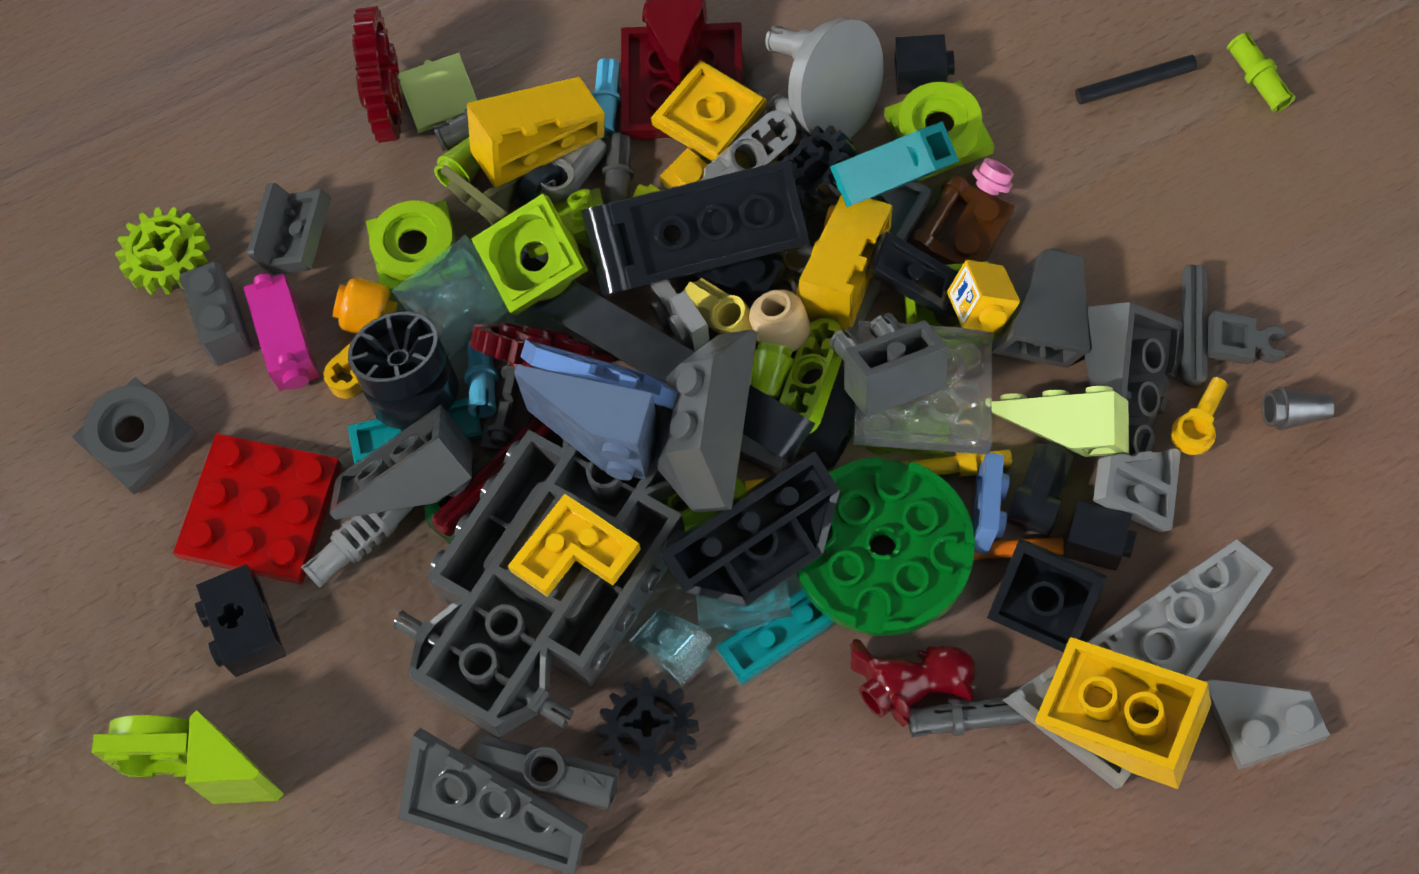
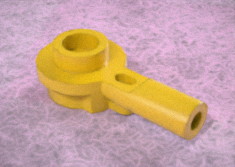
(1195, 431)

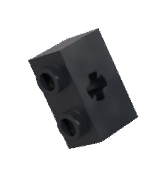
(239, 597)

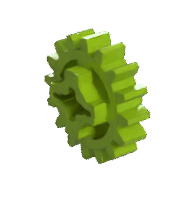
(161, 250)

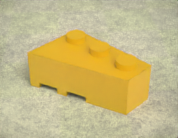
(532, 127)
(835, 273)

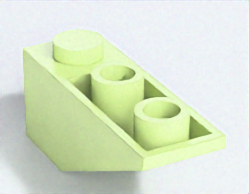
(1082, 423)

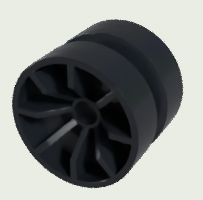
(402, 368)

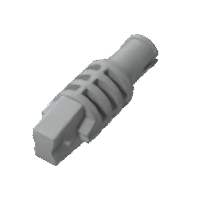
(352, 542)

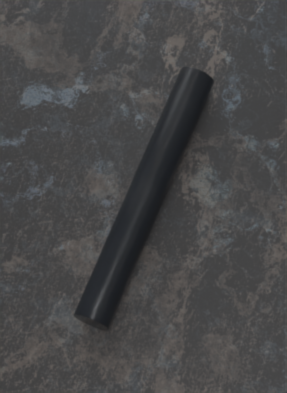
(1136, 79)

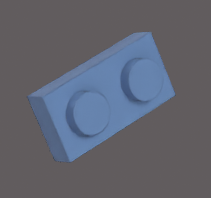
(990, 490)

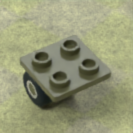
(495, 201)

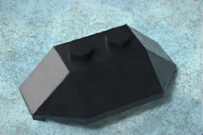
(761, 540)

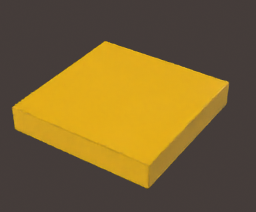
(708, 111)

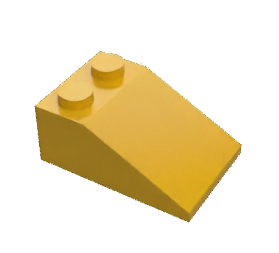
(1126, 711)

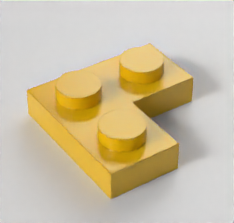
(569, 536)

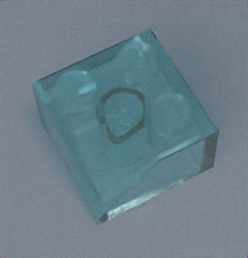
(453, 294)

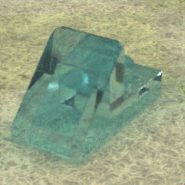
(673, 645)

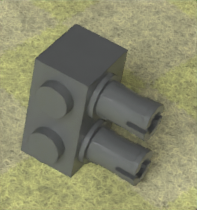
(893, 365)

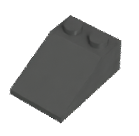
(408, 470)

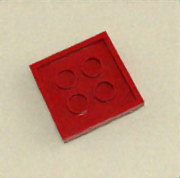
(258, 508)

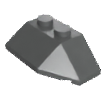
(704, 430)

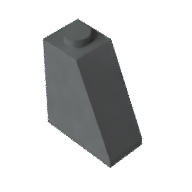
(1051, 314)

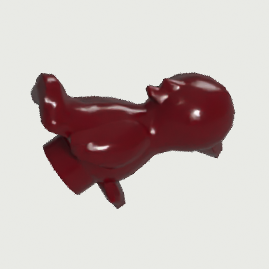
(901, 683)

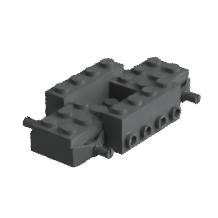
(499, 635)

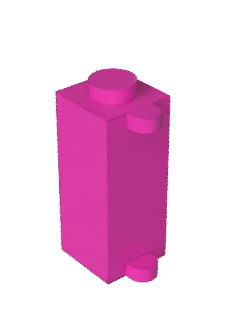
(281, 331)

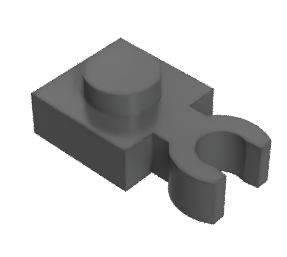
(1237, 340)

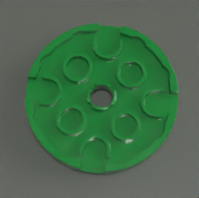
(930, 557)

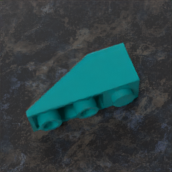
(894, 164)

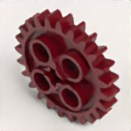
(377, 74)
(508, 339)

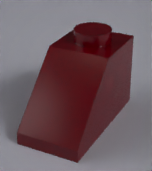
(675, 32)

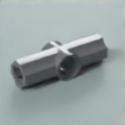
(575, 780)

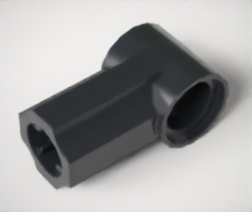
(1039, 498)

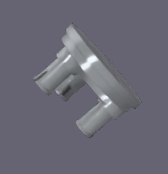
(832, 75)

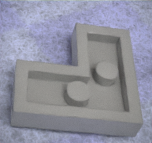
(680, 315)

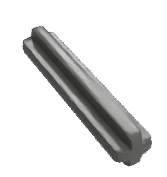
(1195, 325)

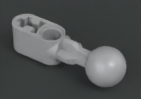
(750, 146)

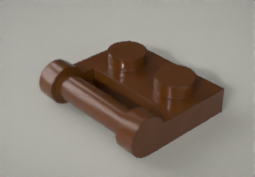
(975, 230)

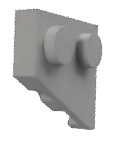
(1140, 486)
(1264, 720)

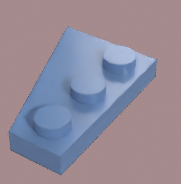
(580, 366)

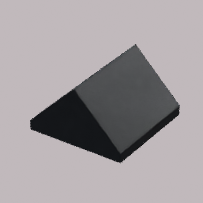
(1046, 595)

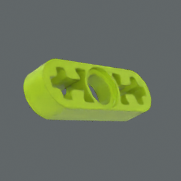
(809, 358)

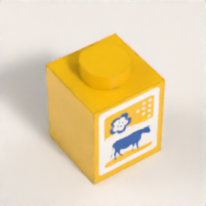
(983, 296)

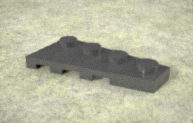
(477, 804)

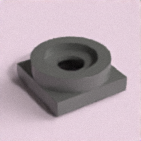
(138, 460)

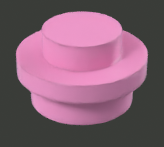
(993, 177)

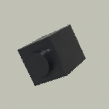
(921, 61)
(1099, 536)

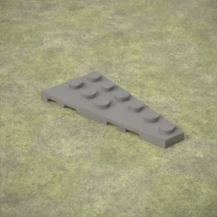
(1170, 630)

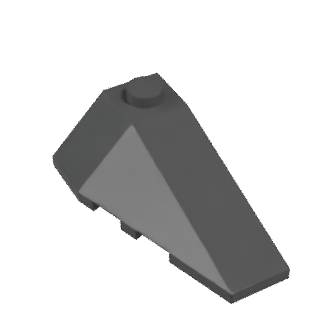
(1135, 356)

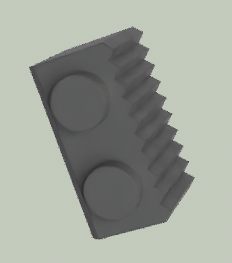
(216, 313)

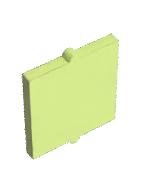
(437, 91)

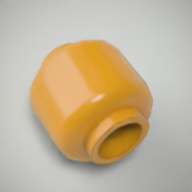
(361, 303)

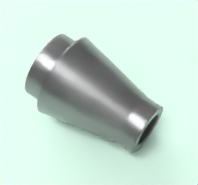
(1293, 407)

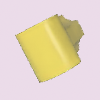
(720, 310)

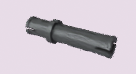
(962, 716)

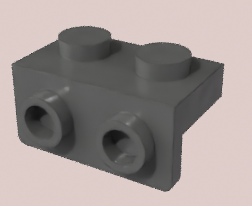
(288, 229)

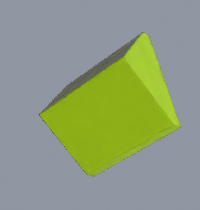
(221, 769)

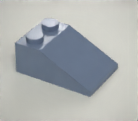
(600, 420)

